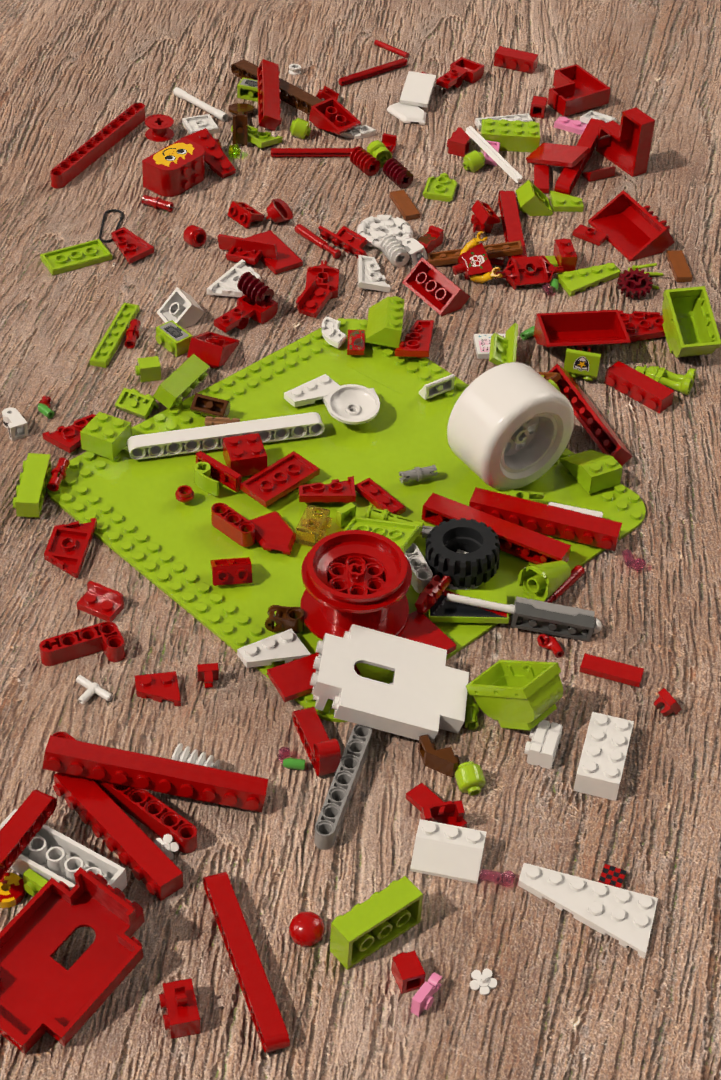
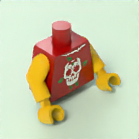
(475, 262)

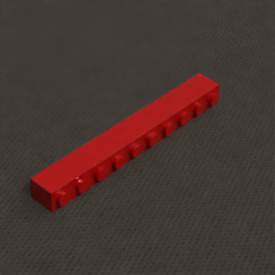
(155, 773)

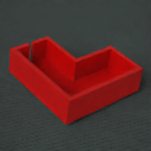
(576, 91)
(627, 143)

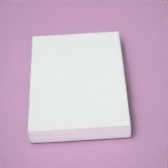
(417, 89)

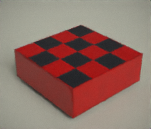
(612, 876)

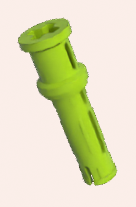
(374, 513)

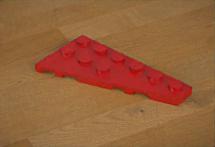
(643, 325)

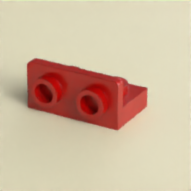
(244, 213)
(312, 299)
(231, 571)
(101, 602)

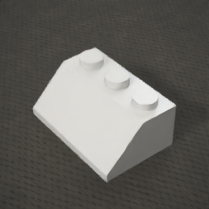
(448, 851)

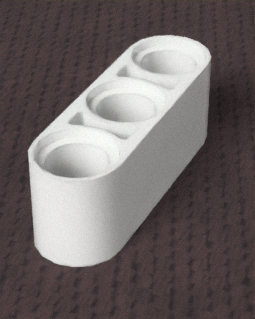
(420, 570)

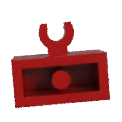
(181, 1008)

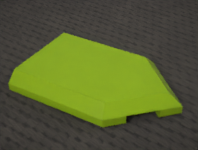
(440, 188)

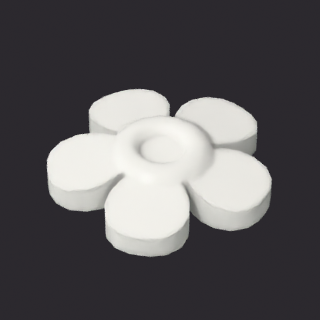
(166, 845)
(483, 981)

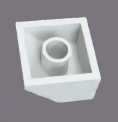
(181, 309)

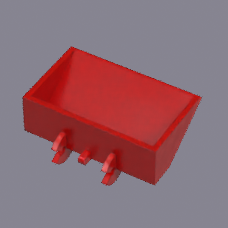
(632, 228)
(580, 328)

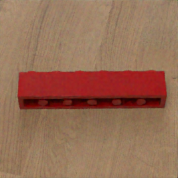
(268, 95)

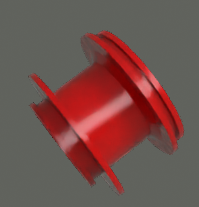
(355, 581)

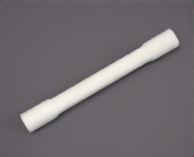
(206, 107)

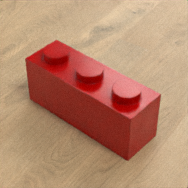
(516, 60)

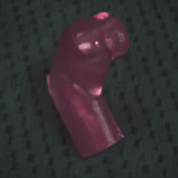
(632, 563)
(505, 879)

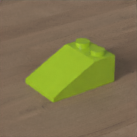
(593, 470)

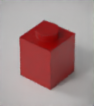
(538, 106)
(407, 971)

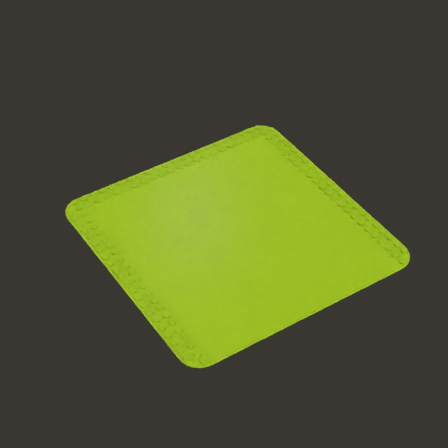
(176, 540)

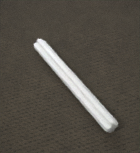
(505, 165)

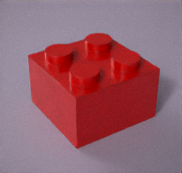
(245, 454)

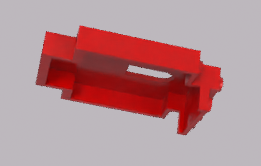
(40, 992)

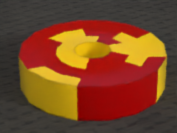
(16, 890)

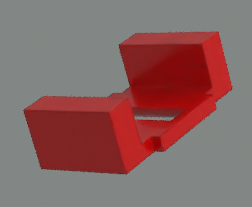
(450, 807)

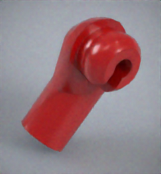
(550, 643)

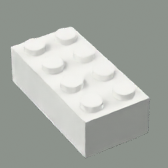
(603, 756)

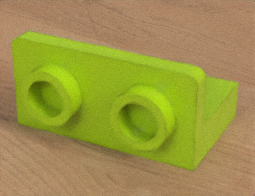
(136, 403)

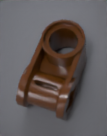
(285, 619)

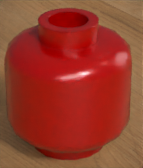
(195, 236)

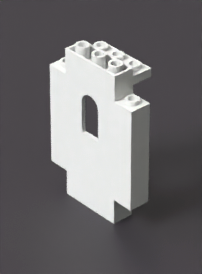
(423, 691)

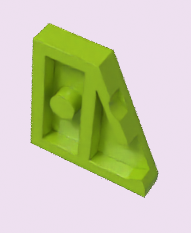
(565, 203)

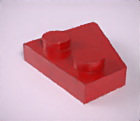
(158, 687)

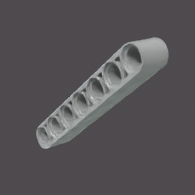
(342, 787)

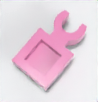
(423, 998)

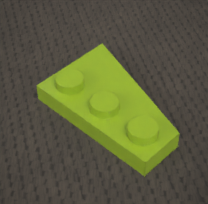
(261, 139)

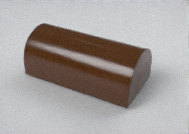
(210, 406)

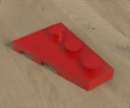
(131, 245)
(68, 437)

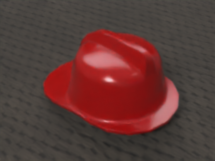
(279, 211)

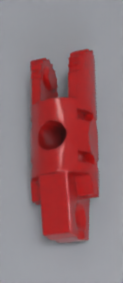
(432, 593)

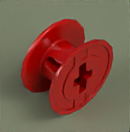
(159, 128)

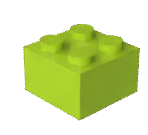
(105, 435)

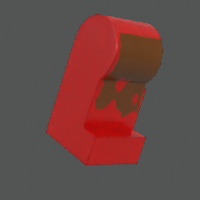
(432, 238)

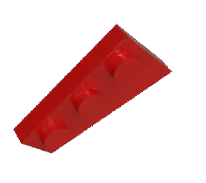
(327, 493)

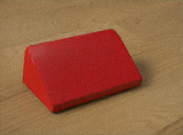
(598, 174)
(485, 213)

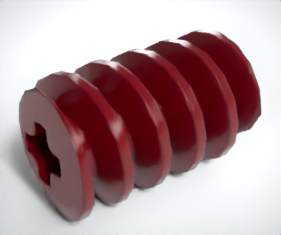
(398, 173)
(255, 289)

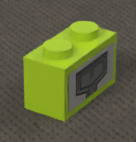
(248, 89)
(173, 338)

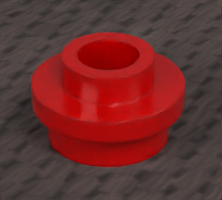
(184, 493)

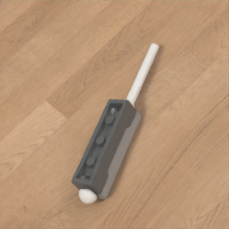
(542, 616)

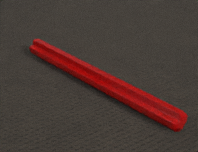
(372, 72)
(311, 152)

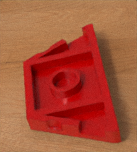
(70, 545)

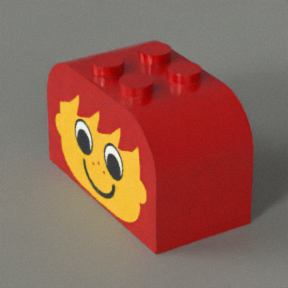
(174, 168)

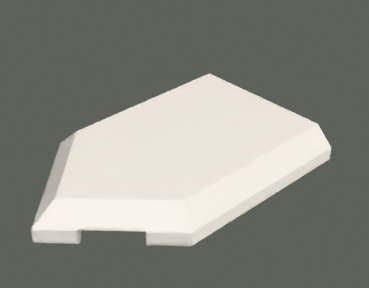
(407, 113)

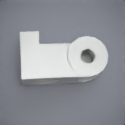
(415, 250)
(15, 423)

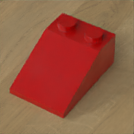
(332, 116)
(212, 348)

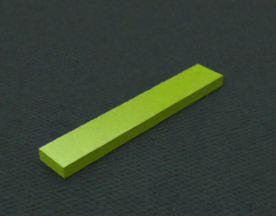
(114, 335)

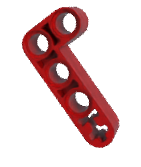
(83, 642)
(322, 752)

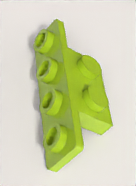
(504, 349)

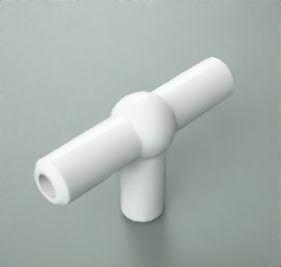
(92, 688)

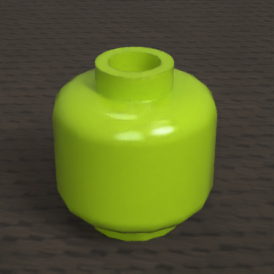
(300, 128)
(473, 161)
(470, 778)

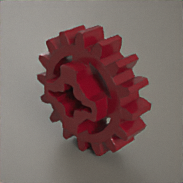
(635, 283)

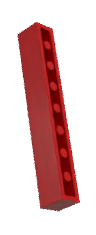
(591, 418)
(549, 519)
(512, 537)
(120, 834)

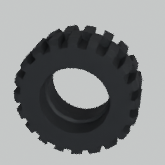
(463, 568)

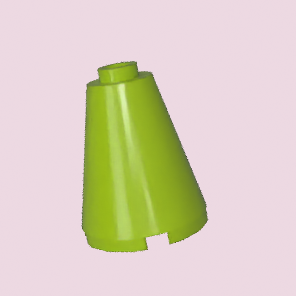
(542, 579)

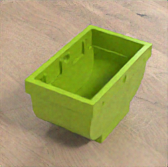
(689, 322)
(518, 692)

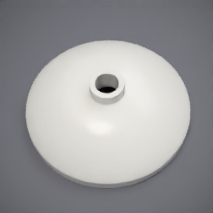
(353, 404)

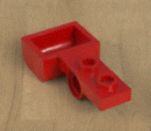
(461, 70)
(246, 309)

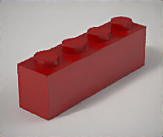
(639, 387)

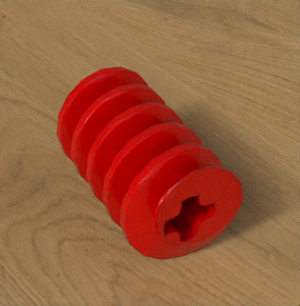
(364, 161)

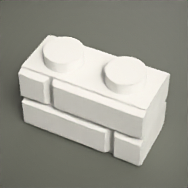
(543, 744)

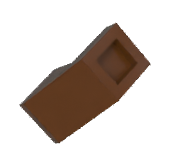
(440, 760)

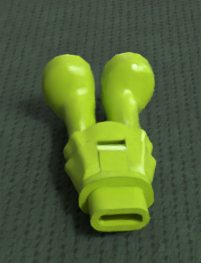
(675, 381)

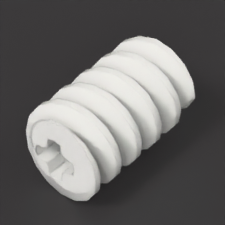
(394, 251)
(185, 756)

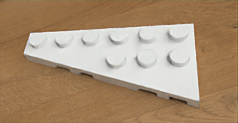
(600, 906)

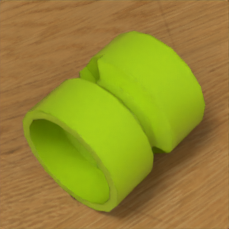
(379, 151)

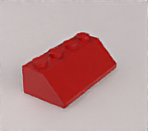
(435, 288)

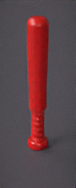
(307, 234)
(576, 573)

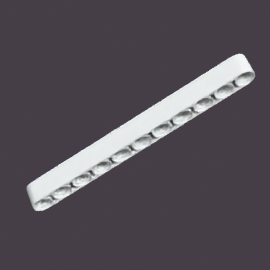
(212, 436)

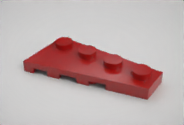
(213, 154)
(418, 341)

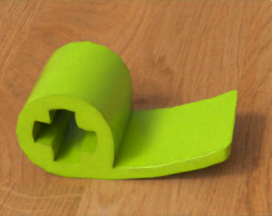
(203, 479)

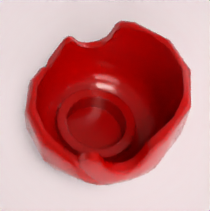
(306, 929)

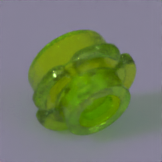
(234, 151)

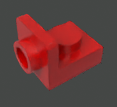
(327, 93)
(390, 142)

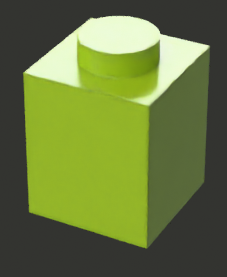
(148, 369)

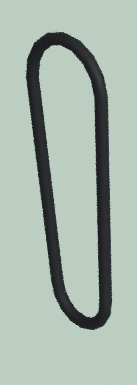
(111, 210)

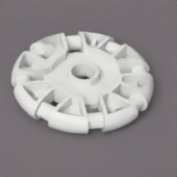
(378, 227)

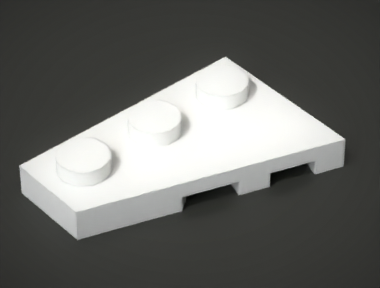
(370, 276)
(310, 391)
(279, 647)

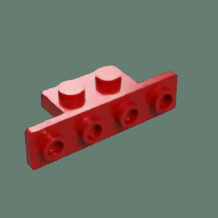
(347, 239)
(246, 249)

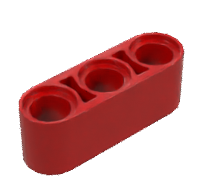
(233, 524)

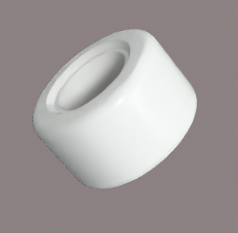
(510, 426)

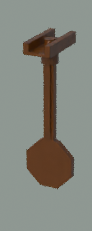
(240, 122)

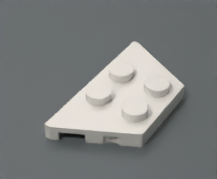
(227, 283)

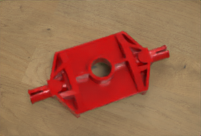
(518, 275)
(325, 277)

